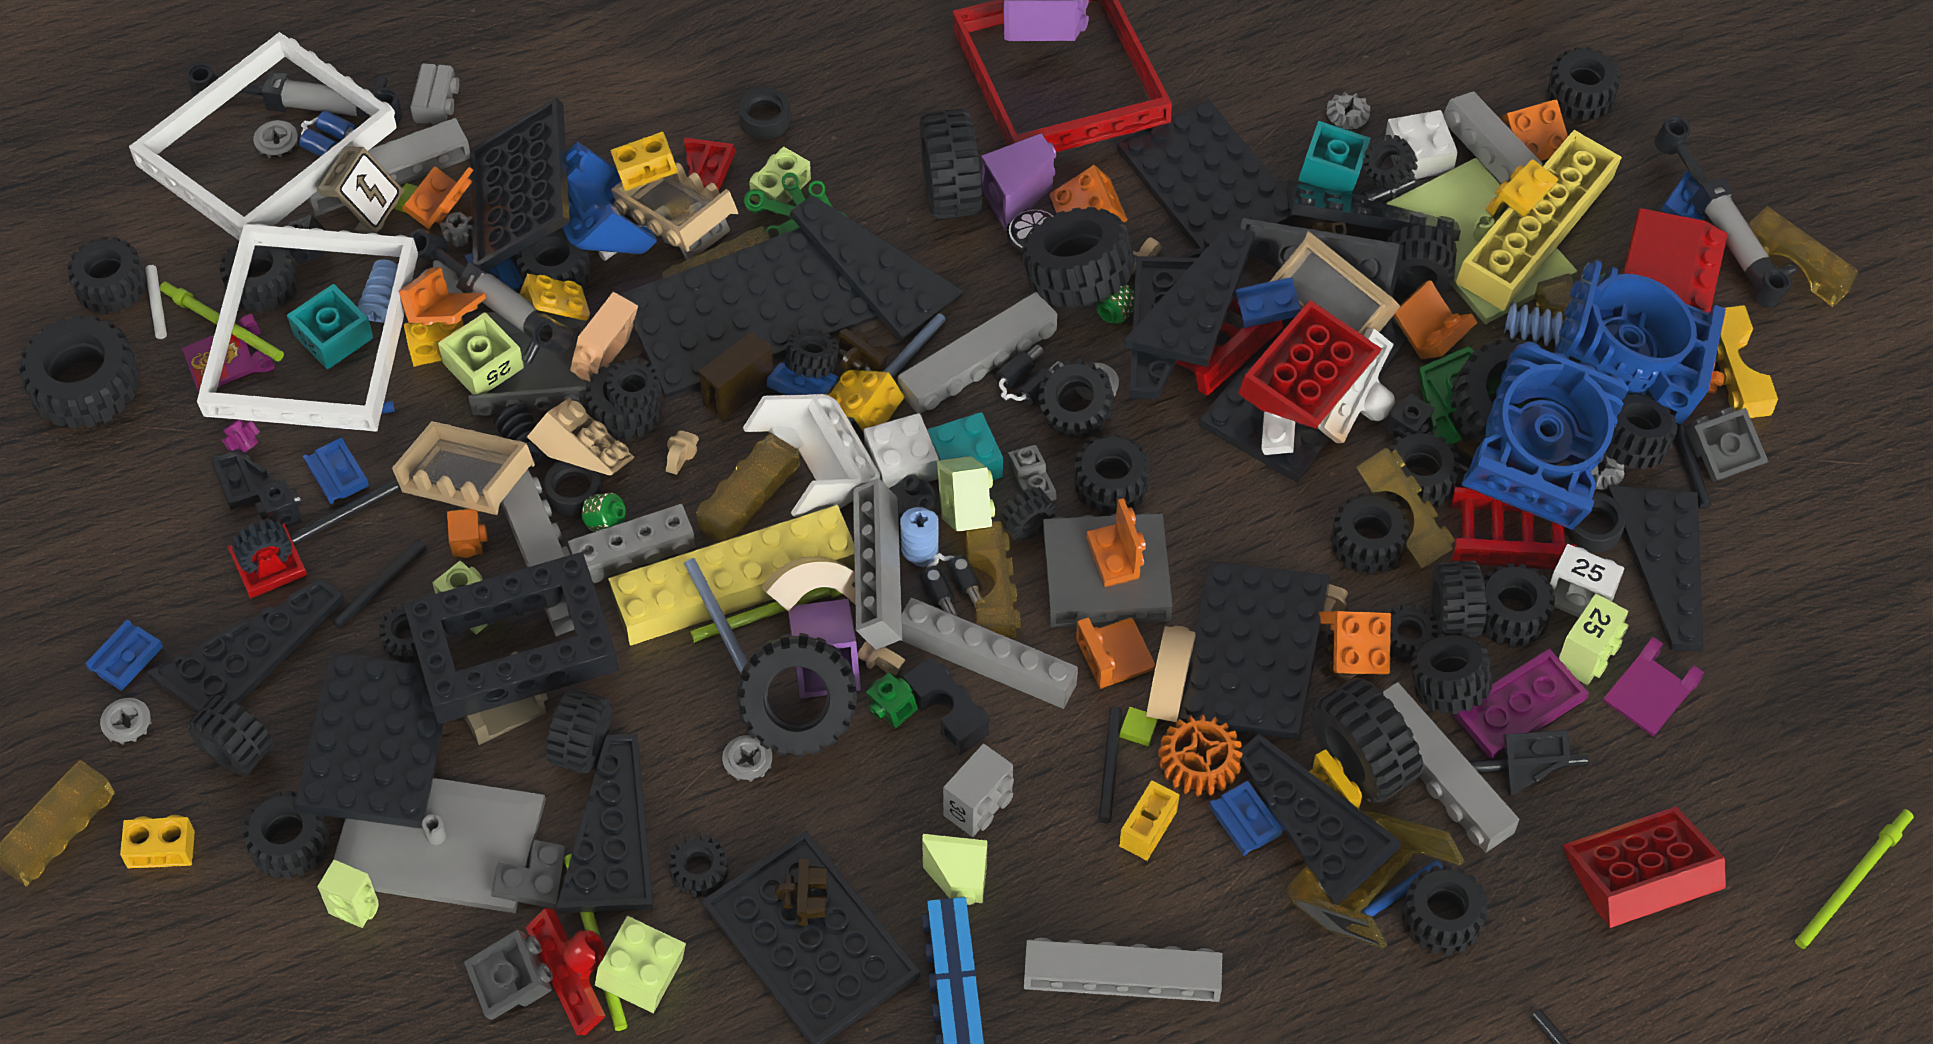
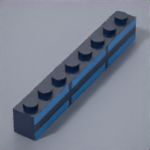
(953, 972)

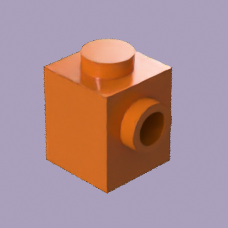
(466, 533)

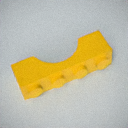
(1745, 386)

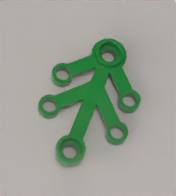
(782, 208)

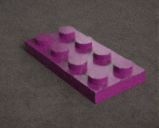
(1523, 702)

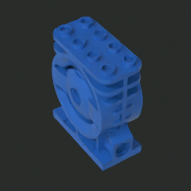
(1646, 326)
(1521, 462)

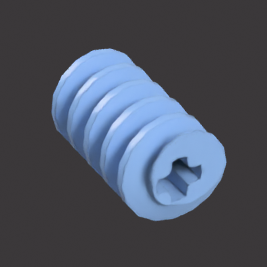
(378, 290)
(1534, 324)
(919, 536)

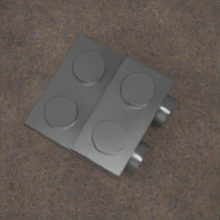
(1727, 443)
(509, 974)

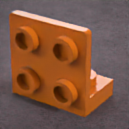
(1538, 128)
(1086, 190)
(436, 197)
(429, 300)
(1430, 323)
(1118, 547)
(1360, 641)
(1114, 651)

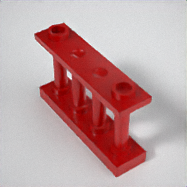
(1233, 354)
(1499, 550)

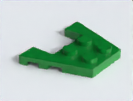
(1436, 386)

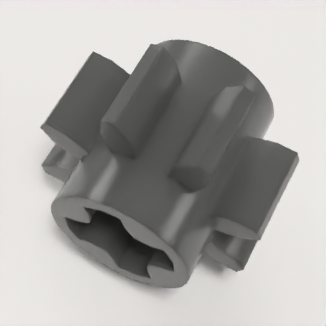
(457, 229)

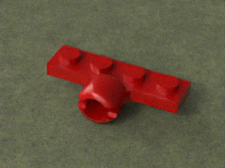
(571, 967)

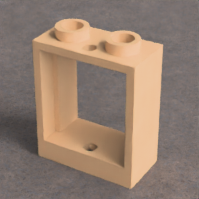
(604, 336)

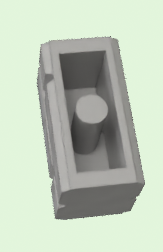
(434, 94)

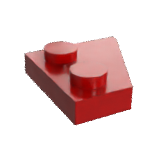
(709, 159)

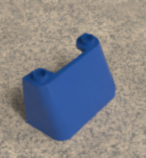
(593, 216)

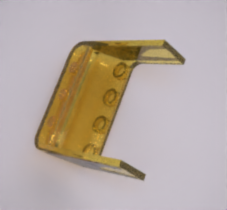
(1347, 916)

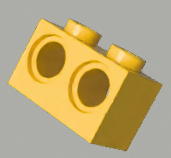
(644, 161)
(424, 340)
(1149, 820)
(157, 849)

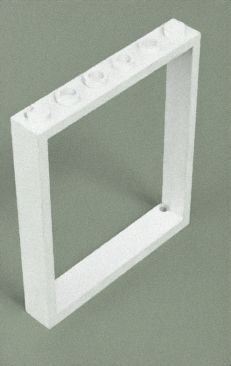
(300, 187)
(301, 411)

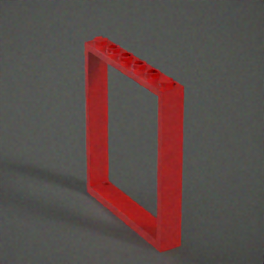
(1083, 130)

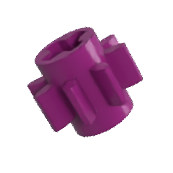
(240, 435)

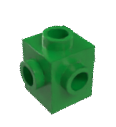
(891, 700)

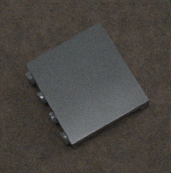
(538, 384)
(1077, 586)

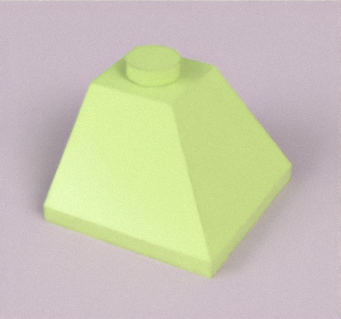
(956, 865)

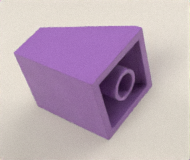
(1044, 19)
(1017, 176)
(830, 622)

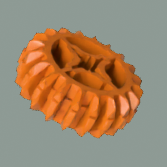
(1189, 768)

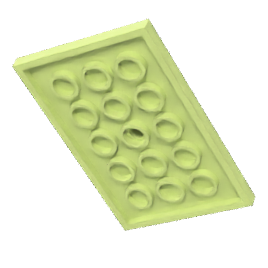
(1464, 197)

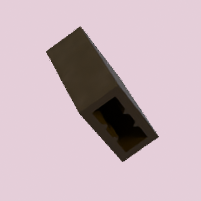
(736, 375)

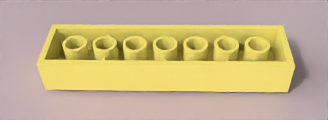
(1521, 245)
(666, 599)

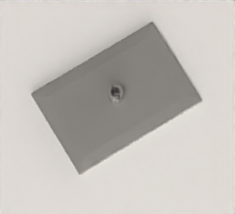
(455, 852)

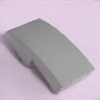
(1031, 470)

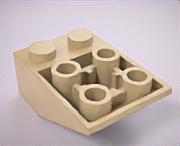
(578, 439)

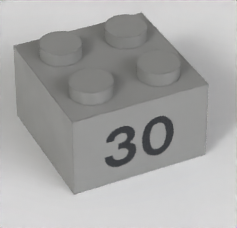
(978, 790)

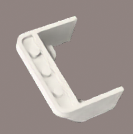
(826, 443)

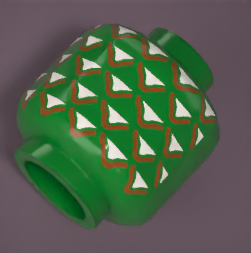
(1117, 307)
(603, 511)

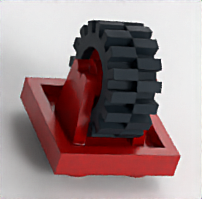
(266, 557)

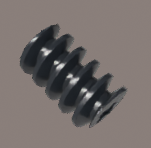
(516, 425)

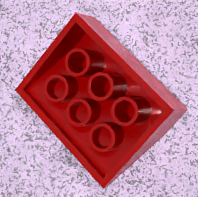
(1678, 254)
(1308, 367)
(1646, 866)

